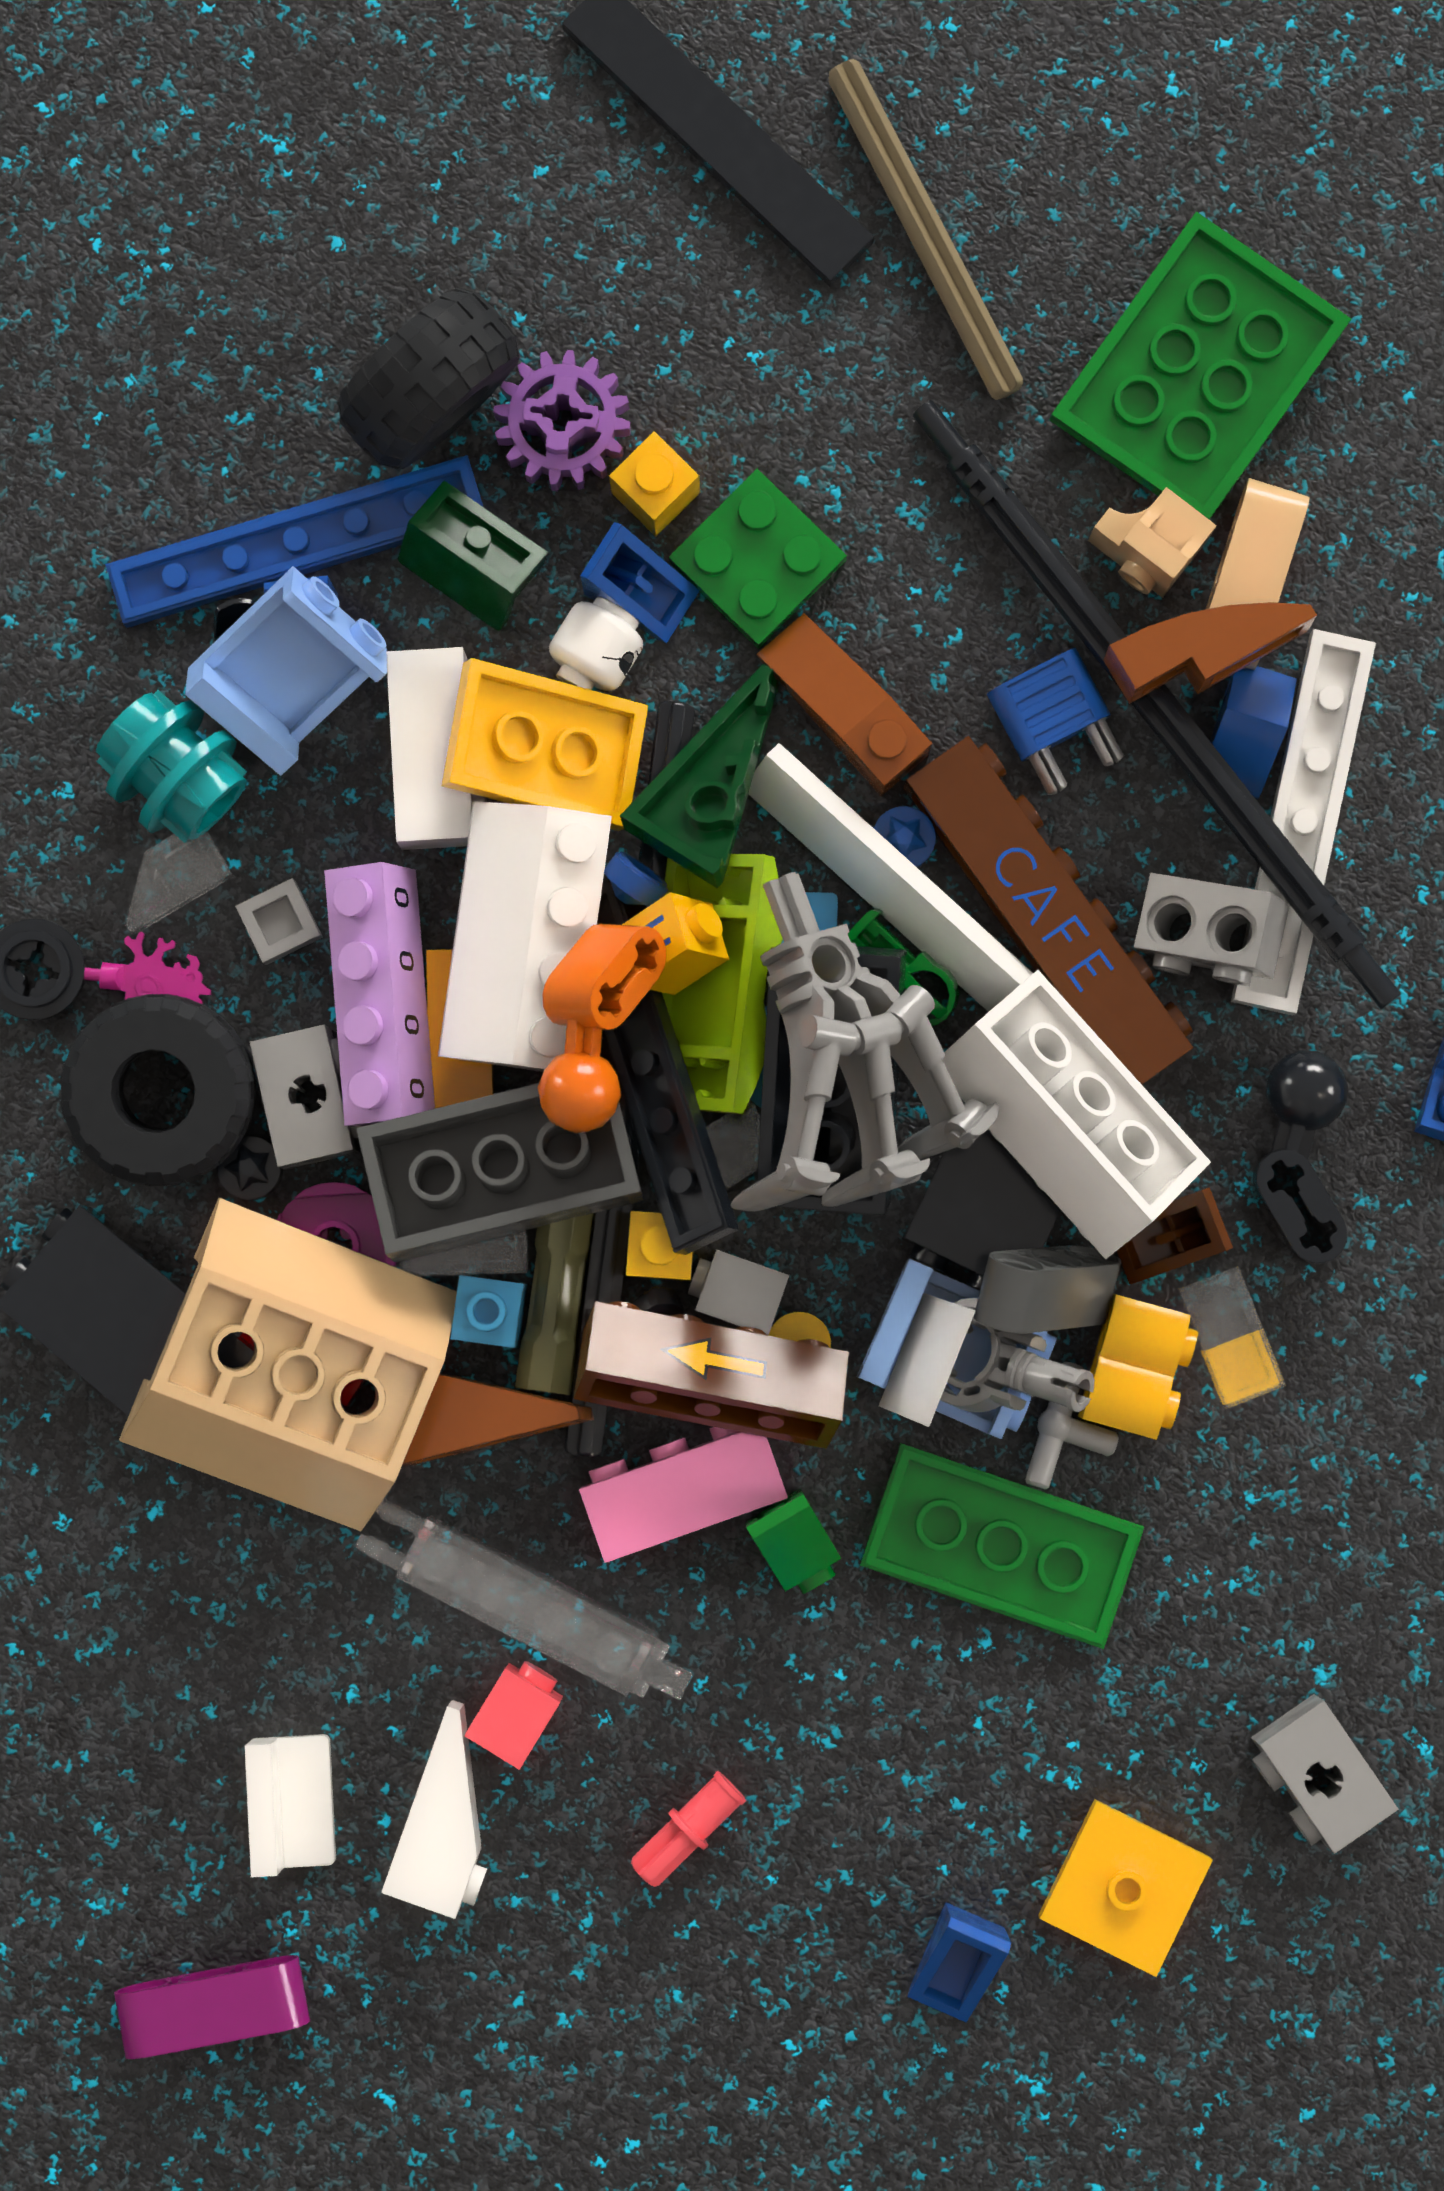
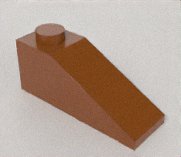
(846, 704)
(477, 1415)

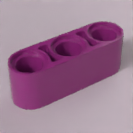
(212, 2007)

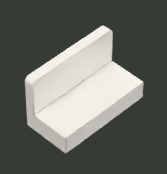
(289, 1803)

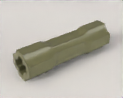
(554, 1307)

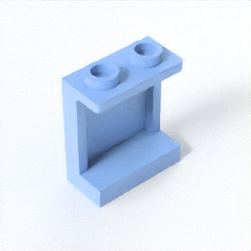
(285, 667)
(972, 1357)

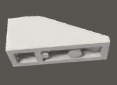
(442, 1833)

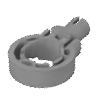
(1018, 1371)

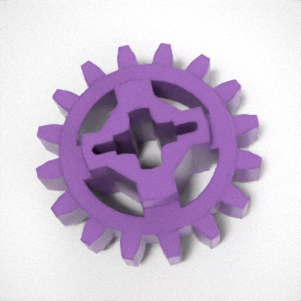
(587, 421)

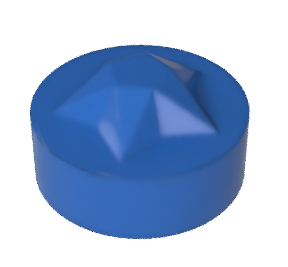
(908, 832)
(634, 881)

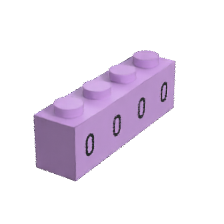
(379, 992)

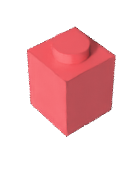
(515, 1713)

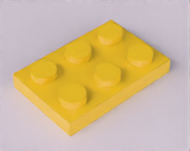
(543, 742)

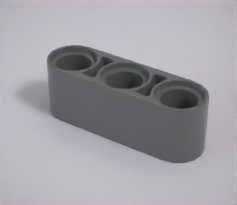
(1046, 1289)

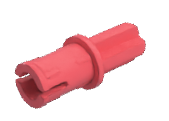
(687, 1830)

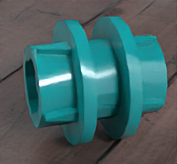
(183, 777)

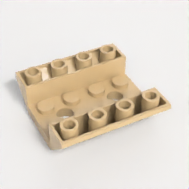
(315, 1326)

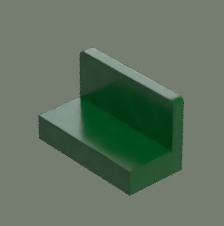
(470, 554)

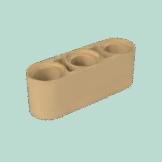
(1259, 547)

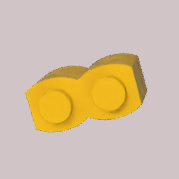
(1137, 1367)

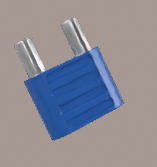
(1051, 707)

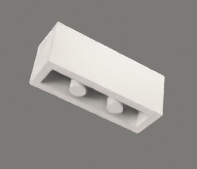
(421, 713)

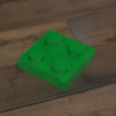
(757, 558)

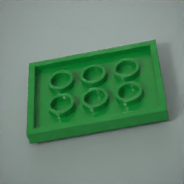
(1200, 367)

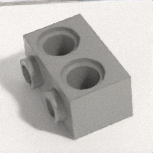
(1214, 916)

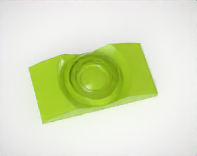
(724, 1013)

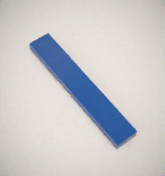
(267, 547)

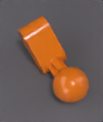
(591, 992)

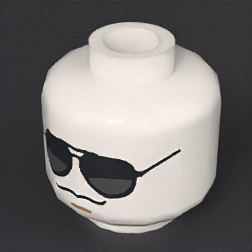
(596, 645)

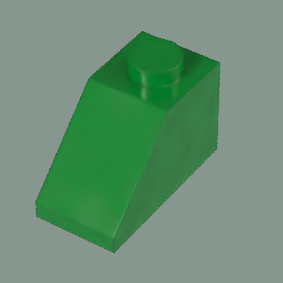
(794, 1543)

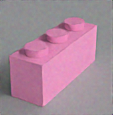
(680, 1491)

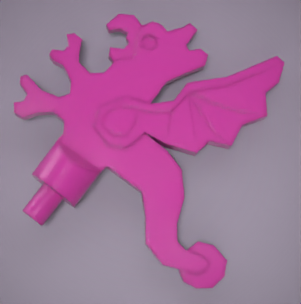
(150, 973)

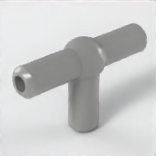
(1058, 1426)

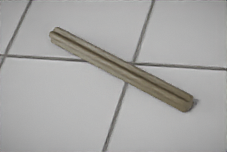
(925, 229)

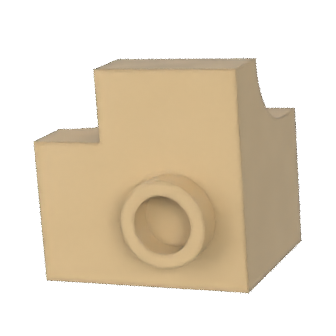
(1153, 543)

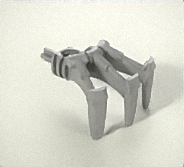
(859, 1021)

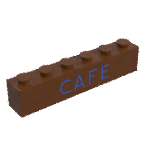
(1044, 909)

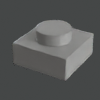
(279, 921)

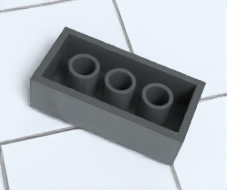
(489, 1172)

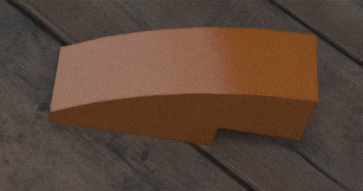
(1204, 645)

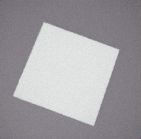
(926, 1359)

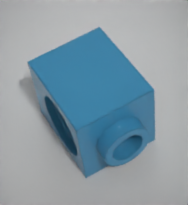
(489, 1311)

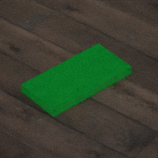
(1001, 1545)

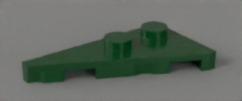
(701, 794)

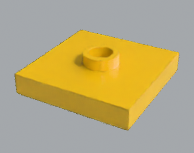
(1125, 1887)

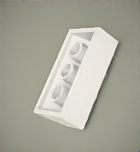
(522, 907)
(1074, 1115)

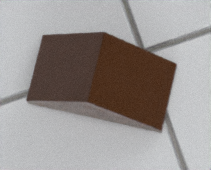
(1179, 1236)

